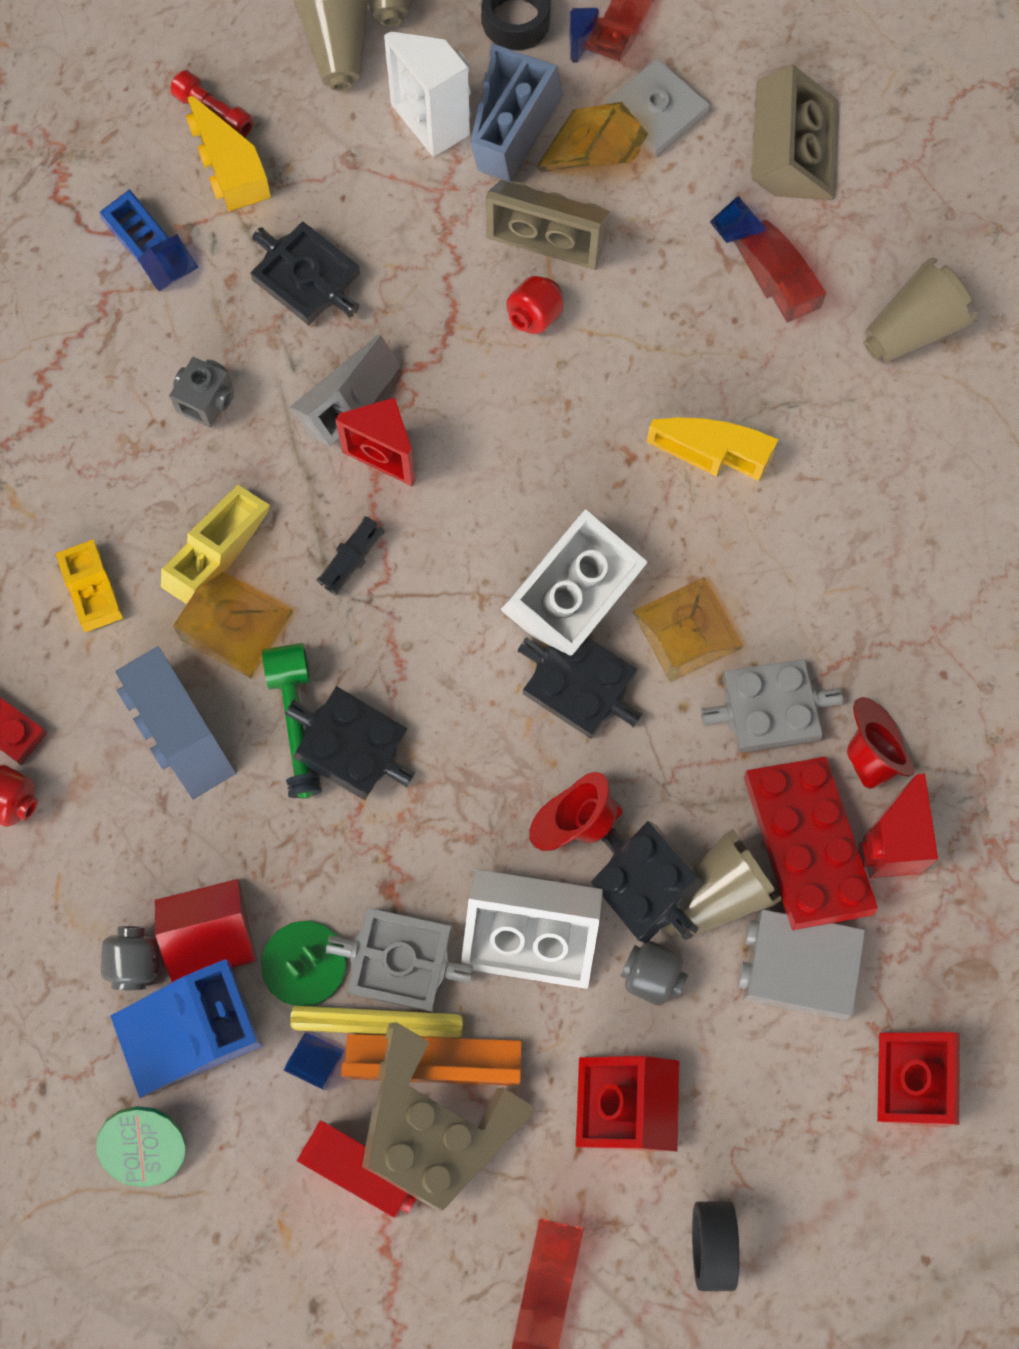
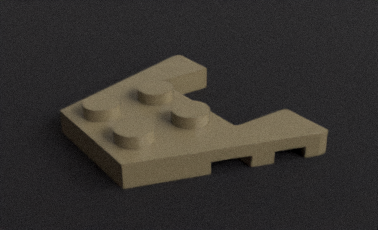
(424, 1143)

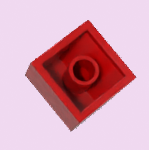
(902, 836)
(628, 1103)

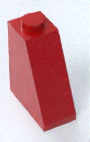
(340, 1161)

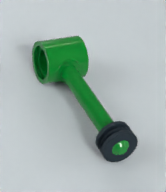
(286, 670)

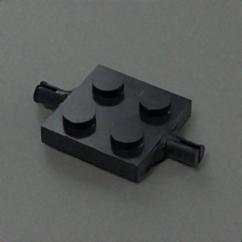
(305, 272)
(582, 686)
(350, 743)
(648, 883)

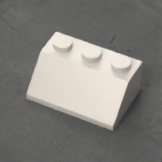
(429, 88)
(574, 584)
(531, 928)

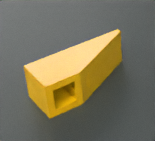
(233, 159)

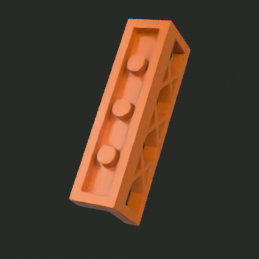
(443, 1061)

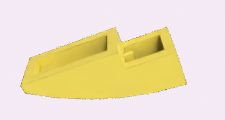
(214, 543)

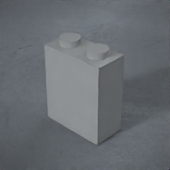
(802, 968)

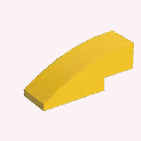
(713, 443)

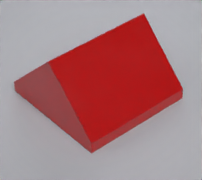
(378, 439)
(203, 929)
(919, 1078)

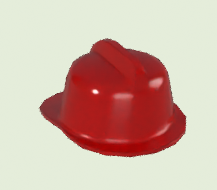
(877, 745)
(578, 813)

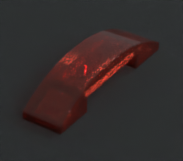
(618, 28)
(547, 1285)

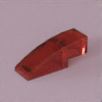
(782, 272)

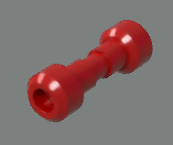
(188, 84)

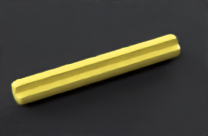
(374, 1021)

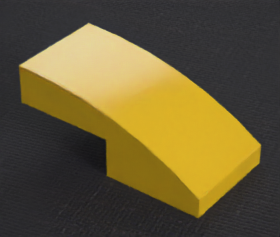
(89, 585)

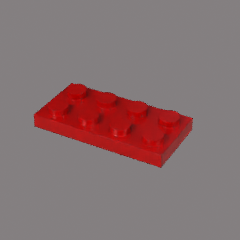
(810, 843)

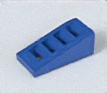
(121, 207)

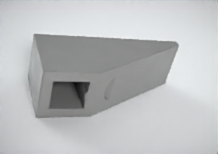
(348, 387)

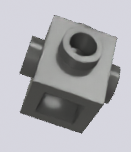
(202, 391)

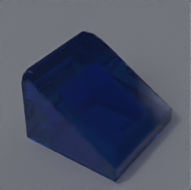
(580, 27)
(737, 221)
(167, 262)
(314, 1061)

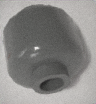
(129, 958)
(654, 973)

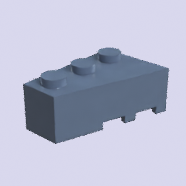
(513, 110)
(173, 722)

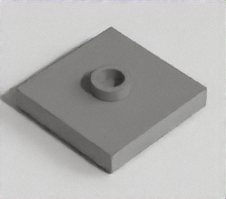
(661, 105)

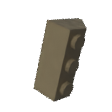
(794, 136)
(546, 223)

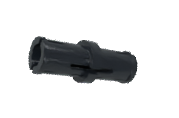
(350, 555)

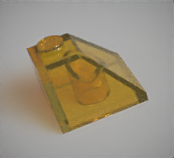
(595, 139)
(231, 623)
(687, 629)

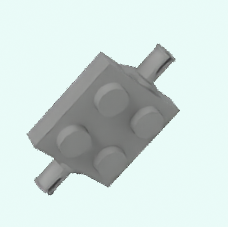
(771, 706)
(399, 960)

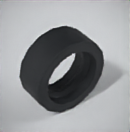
(514, 35)
(715, 1246)

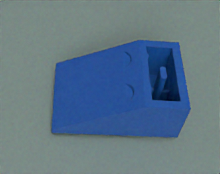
(186, 1028)

